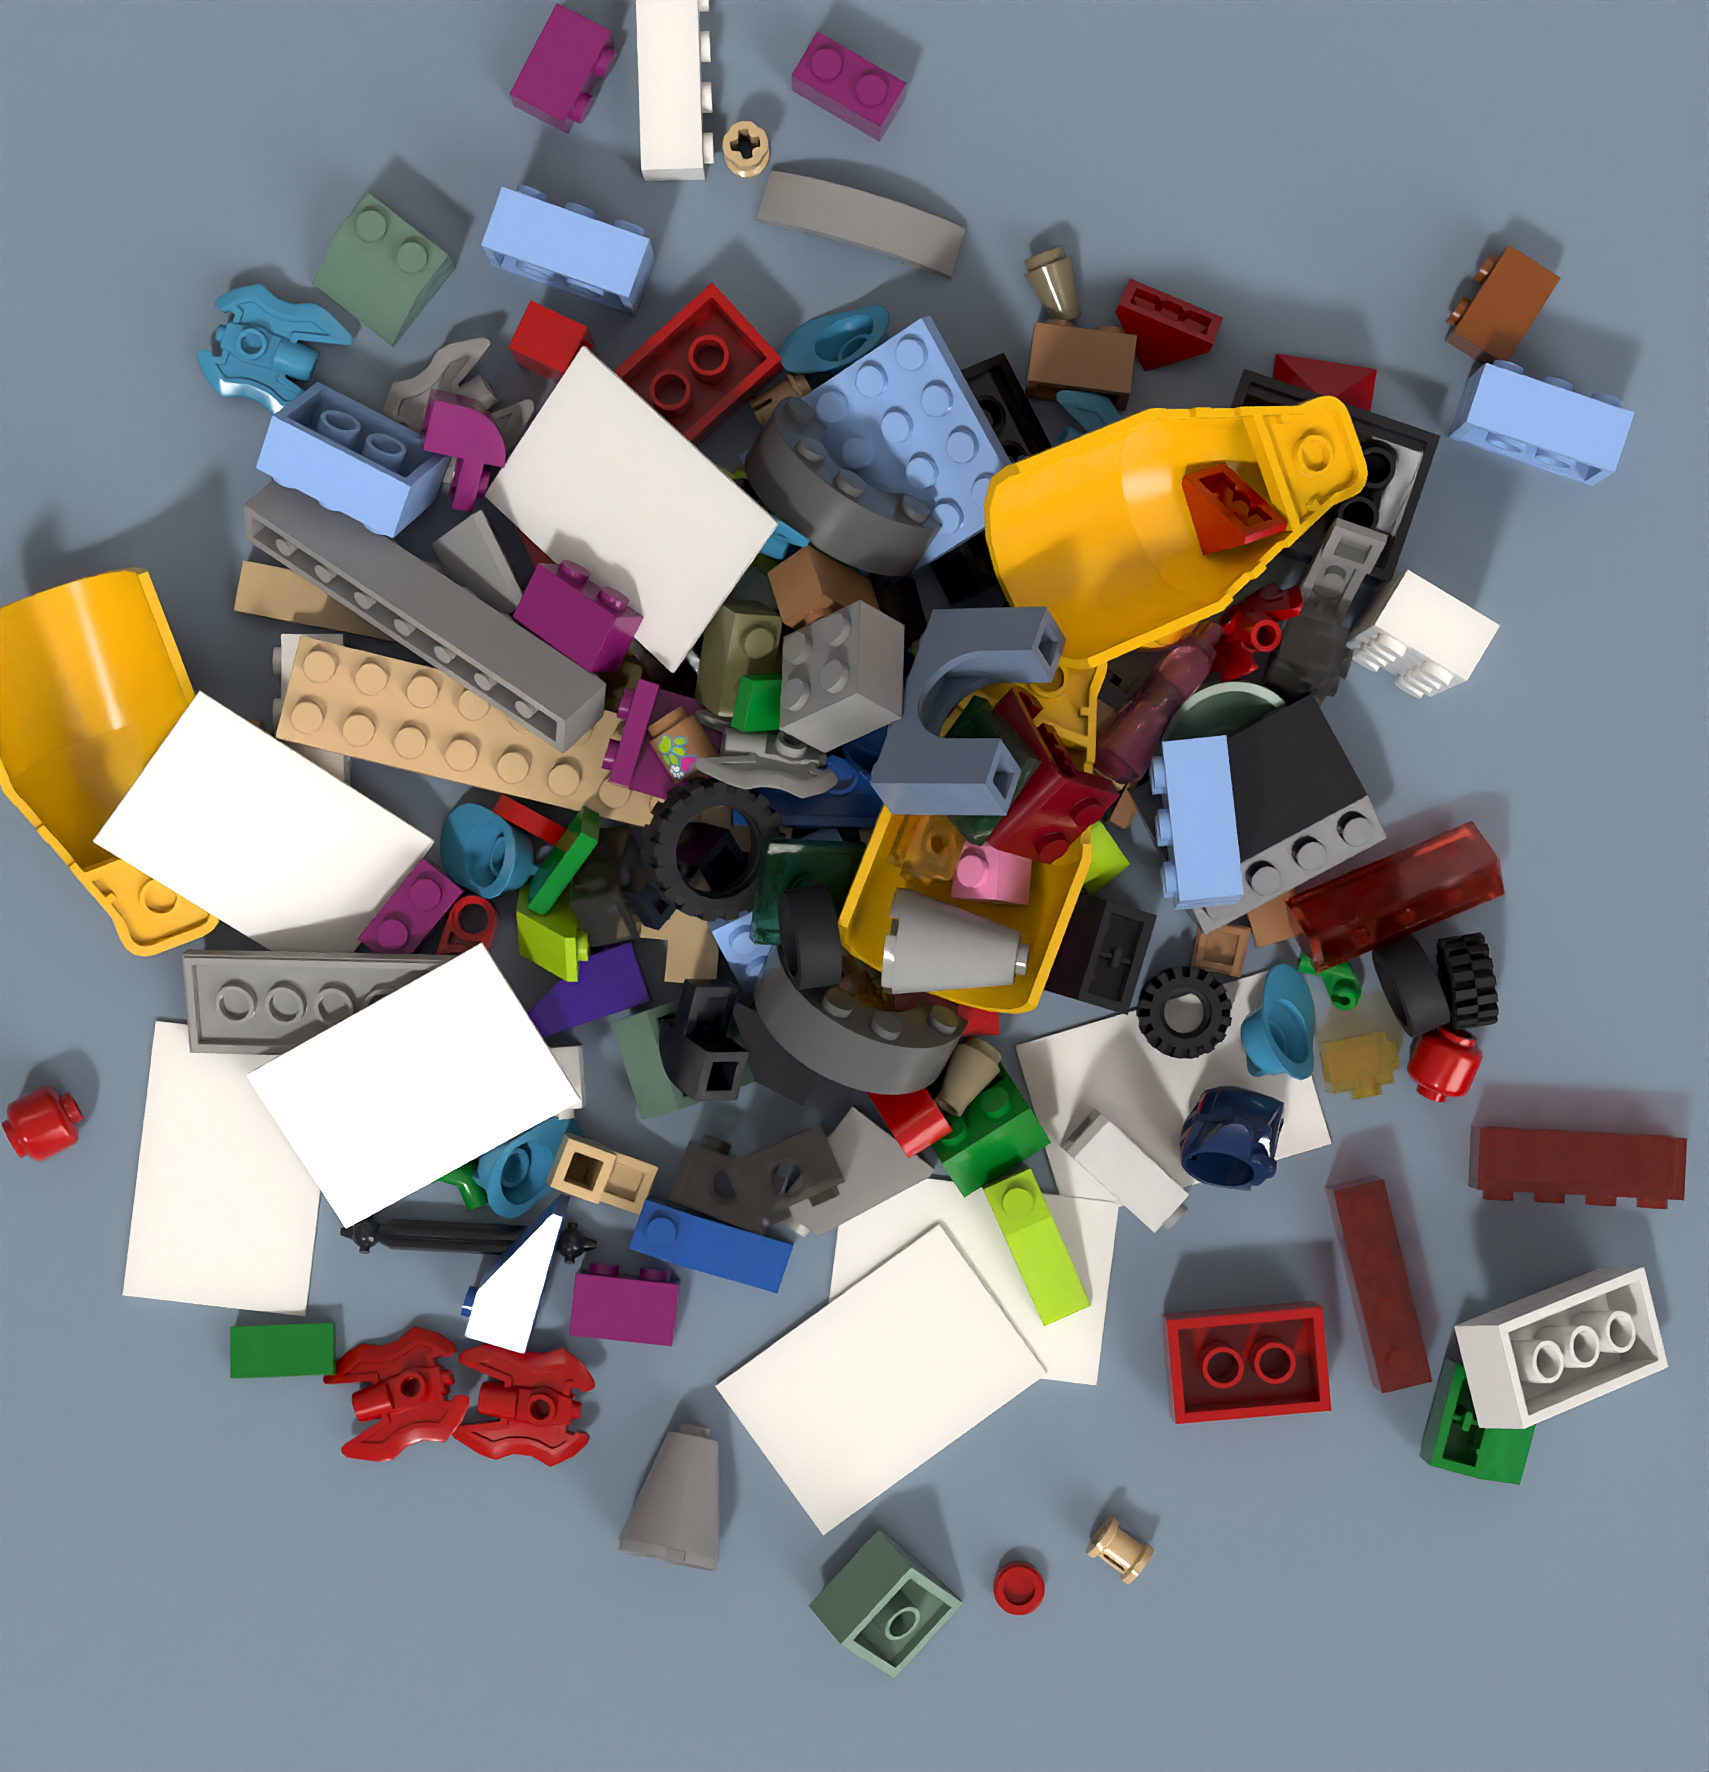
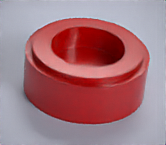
(1018, 1588)

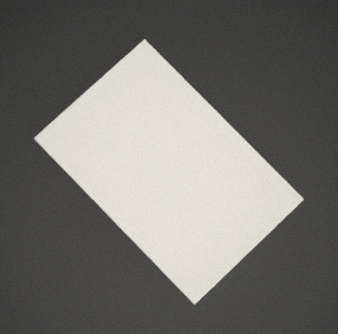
(631, 504)
(261, 835)
(414, 1085)
(1150, 1093)
(218, 1189)
(1064, 1348)
(881, 1379)

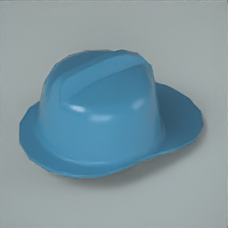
(835, 340)
(486, 851)
(1282, 1027)
(519, 1167)

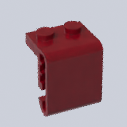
(1056, 800)

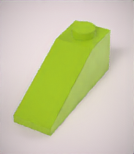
(1036, 1245)

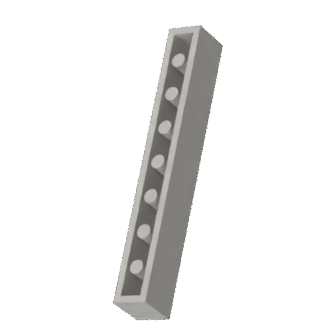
(428, 614)

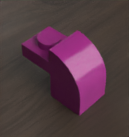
(463, 430)

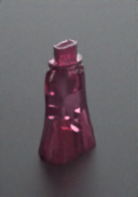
(1136, 728)

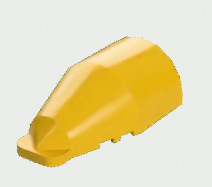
(1108, 532)
(82, 711)
(1054, 888)

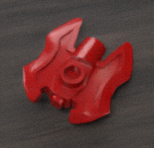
(1253, 628)
(405, 1393)
(532, 1404)

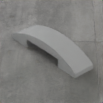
(862, 221)
(1339, 569)

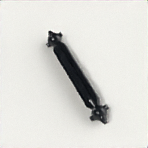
(456, 1237)

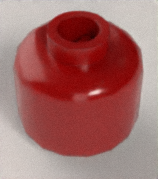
(1444, 1063)
(42, 1123)

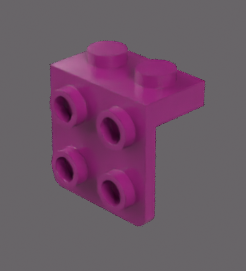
(632, 758)

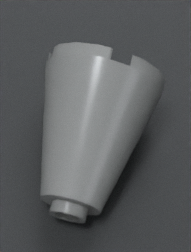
(947, 948)
(678, 1504)

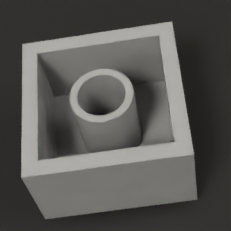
(842, 676)

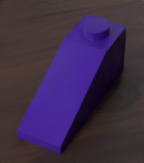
(605, 986)

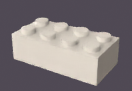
(1420, 636)
(1561, 1347)

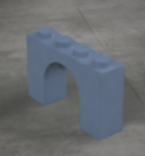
(954, 658)

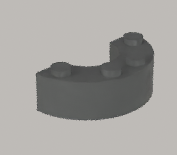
(832, 504)
(852, 1040)

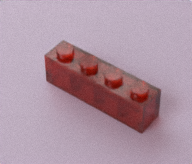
(1394, 896)
(1577, 1164)
(1378, 1284)

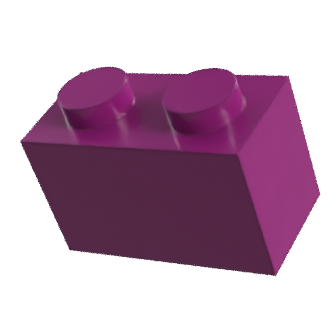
(564, 69)
(848, 86)
(578, 616)
(413, 911)
(625, 1305)

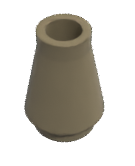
(1054, 283)
(968, 1073)

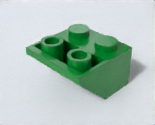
(989, 1135)
(1458, 1443)

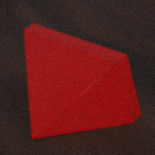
(1165, 326)
(1343, 381)
(1227, 510)

